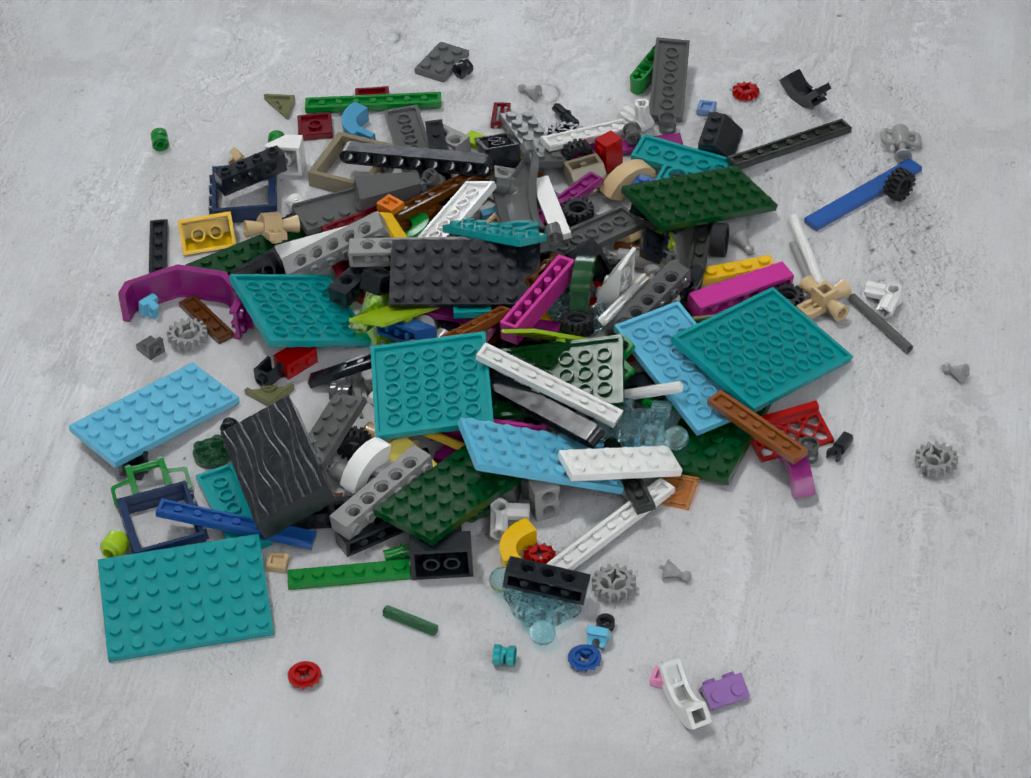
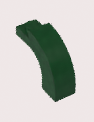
(581, 282)

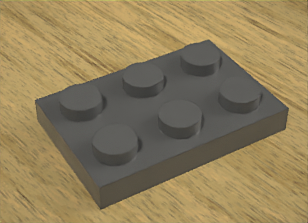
(440, 60)

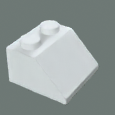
(294, 153)

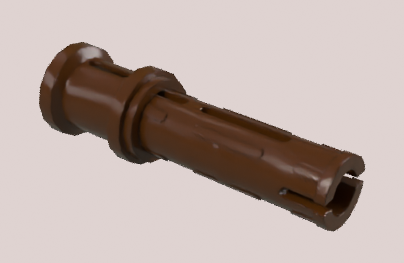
(544, 264)

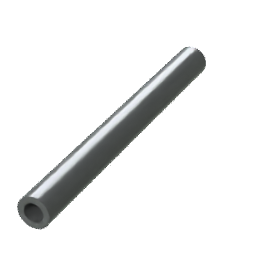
(881, 323)

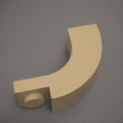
(625, 175)

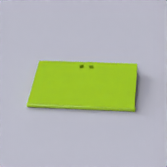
(387, 316)
(542, 335)

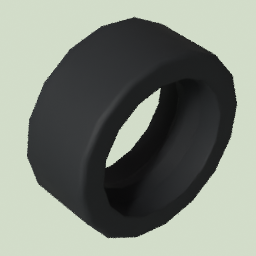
(719, 239)

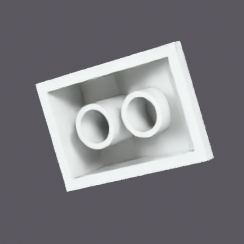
(618, 281)

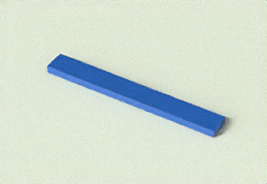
(855, 198)
(231, 523)

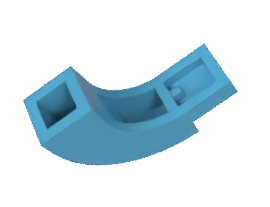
(354, 118)

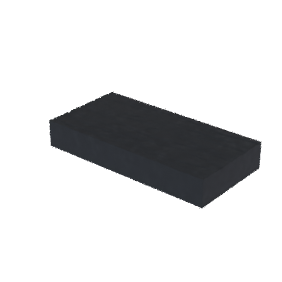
(277, 467)

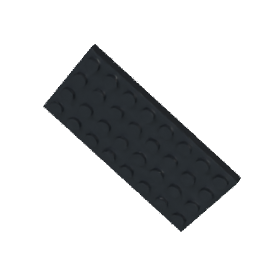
(459, 273)

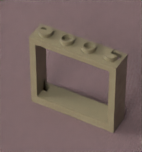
(318, 173)

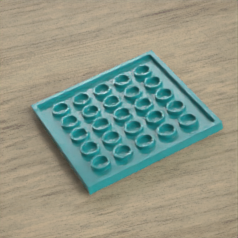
(296, 310)
(429, 385)

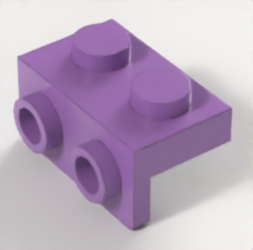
(724, 691)

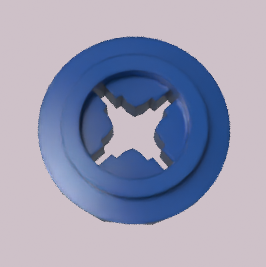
(587, 652)

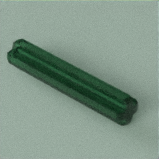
(410, 620)

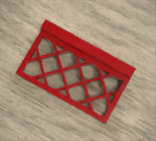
(794, 415)

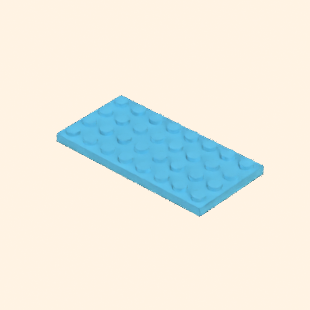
(666, 364)
(153, 414)
(525, 453)

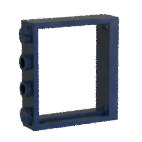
(242, 213)
(151, 499)

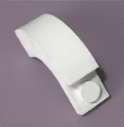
(363, 463)
(683, 702)

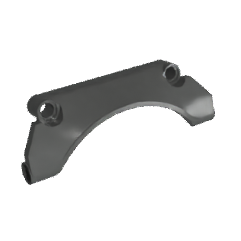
(517, 198)

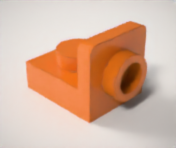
(390, 205)

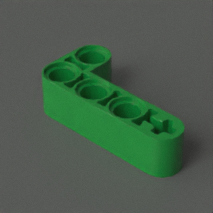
(642, 75)

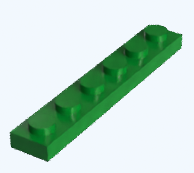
(348, 574)

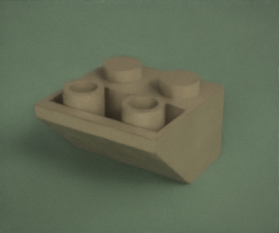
(579, 167)

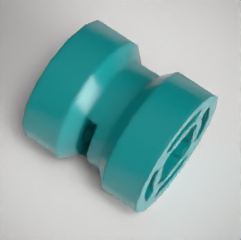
(504, 655)

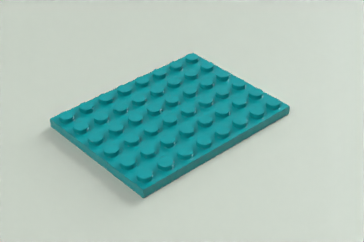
(761, 349)
(184, 597)

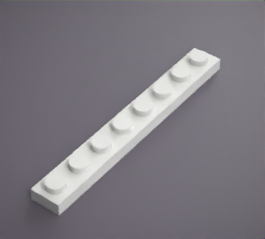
(549, 385)
(609, 529)

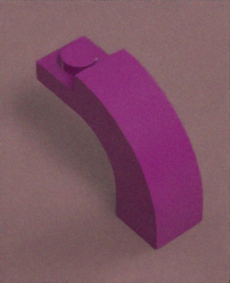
(800, 477)

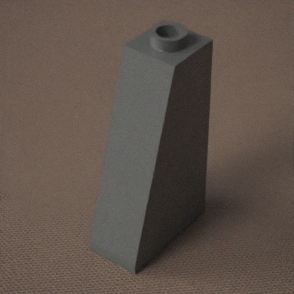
(374, 187)

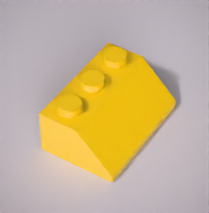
(206, 233)

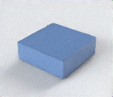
(704, 107)

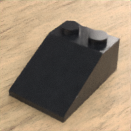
(501, 147)

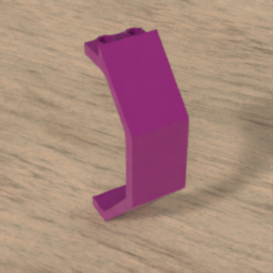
(184, 282)

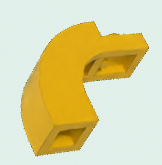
(516, 540)

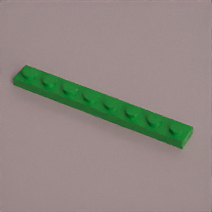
(373, 102)

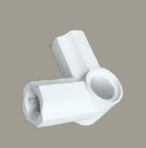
(639, 116)
(889, 294)
(501, 512)

